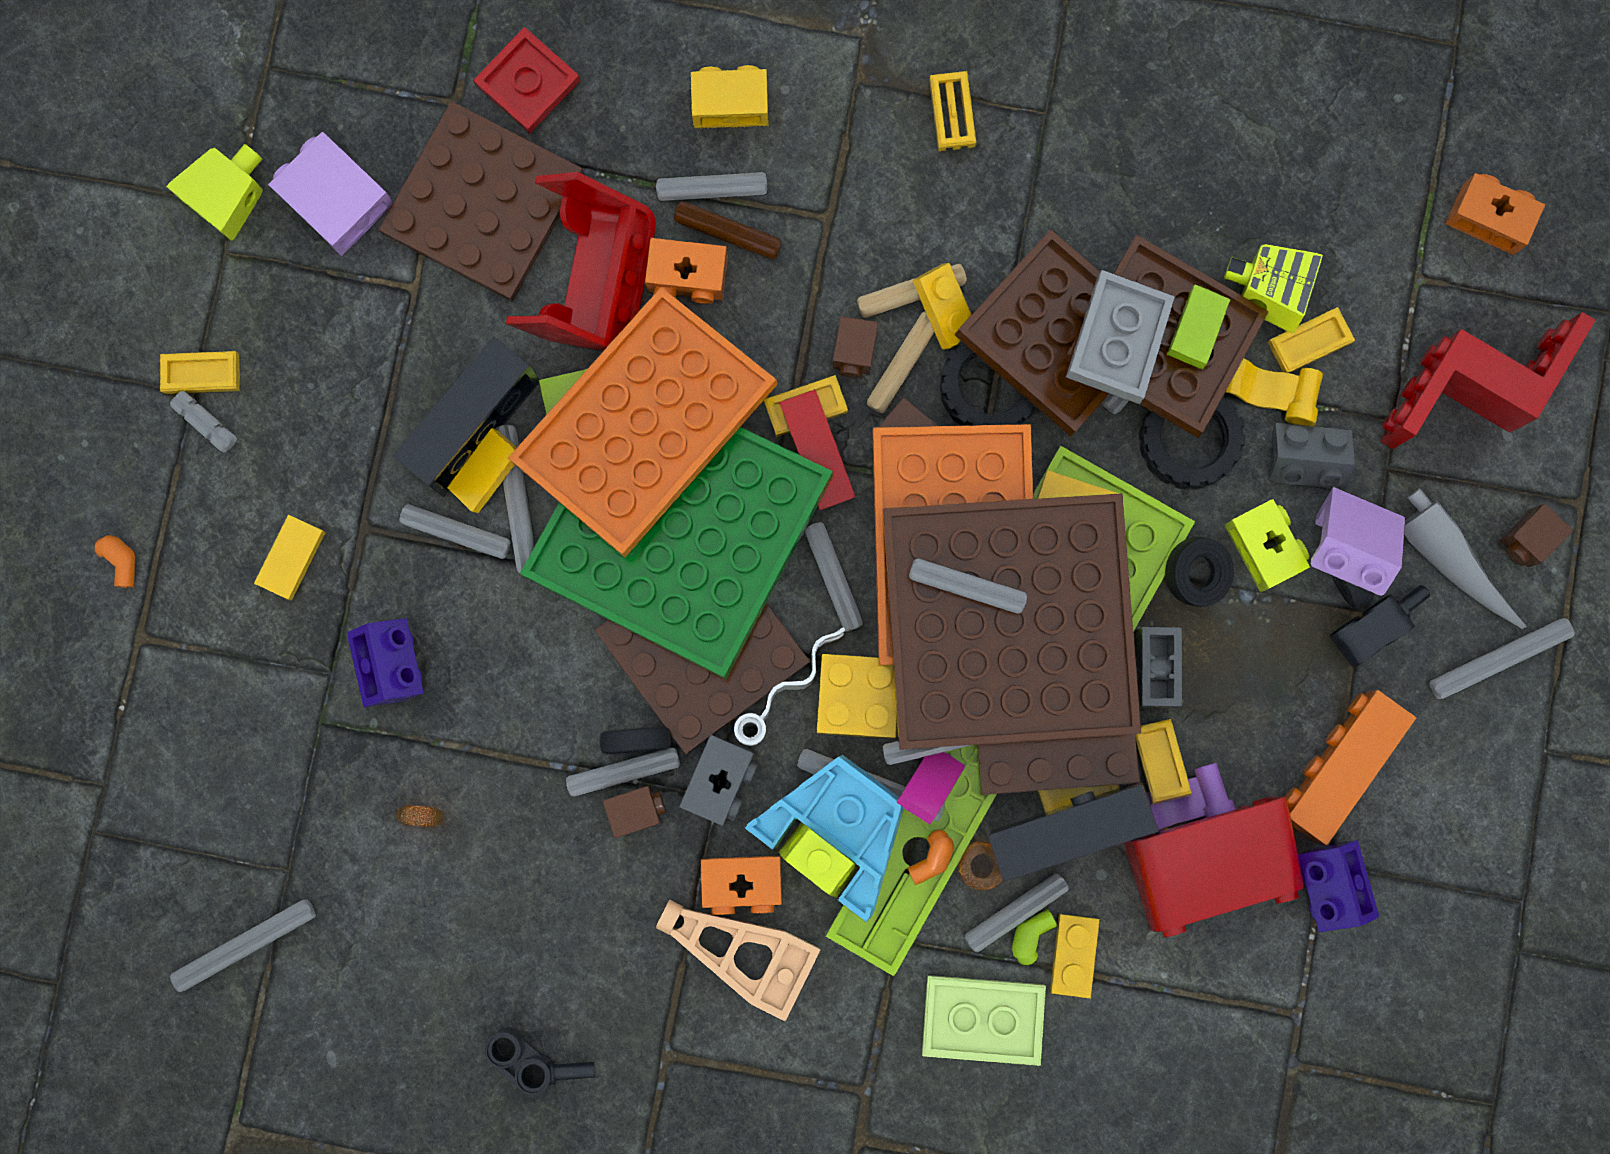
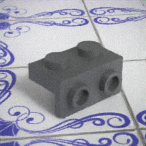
(1312, 456)

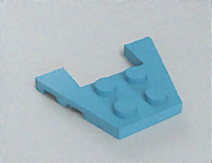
(851, 815)

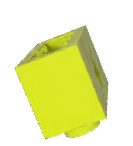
(1270, 565)

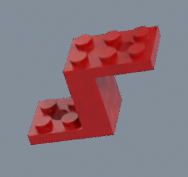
(1486, 380)

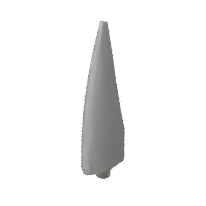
(1445, 547)

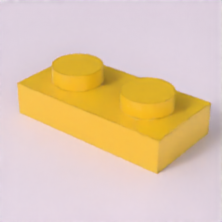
(943, 303)
(1074, 955)

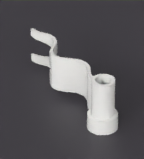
(758, 721)

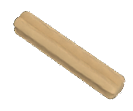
(897, 295)
(901, 364)

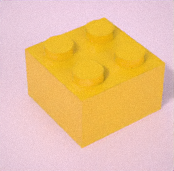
(856, 697)

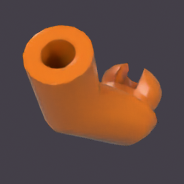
(120, 556)
(937, 859)

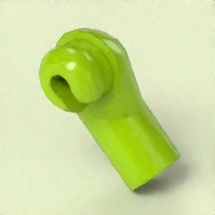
(1027, 936)

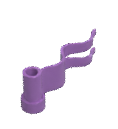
(1206, 800)

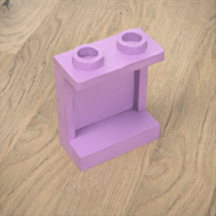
(331, 192)
(1359, 541)

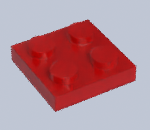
(527, 80)

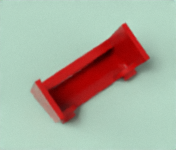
(606, 265)

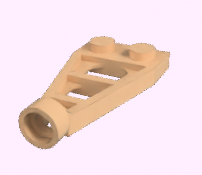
(784, 975)

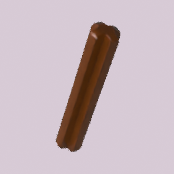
(727, 230)

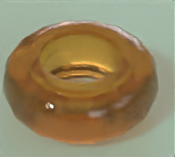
(420, 816)
(971, 879)

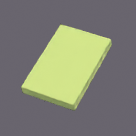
(983, 1020)

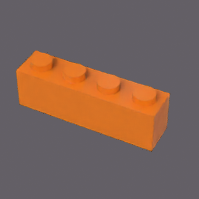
(1347, 765)

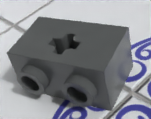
(1159, 666)
(700, 794)

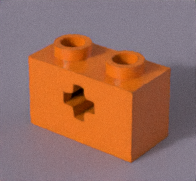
(1508, 227)
(670, 257)
(720, 872)

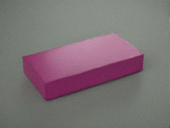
(930, 785)

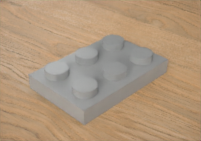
(1120, 337)

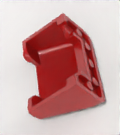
(1216, 865)

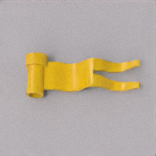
(1279, 391)

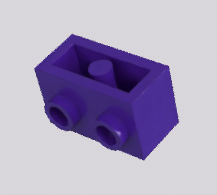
(385, 662)
(1338, 886)

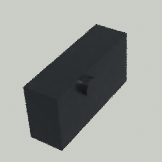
(476, 402)
(1073, 830)

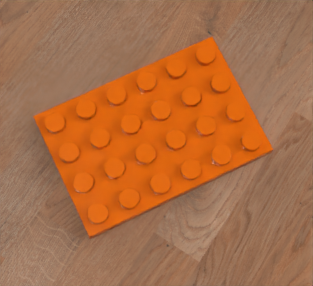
(643, 421)
(941, 469)

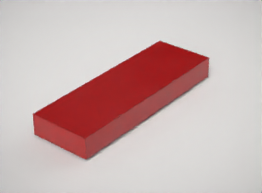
(816, 443)

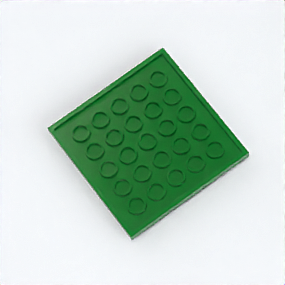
(705, 562)

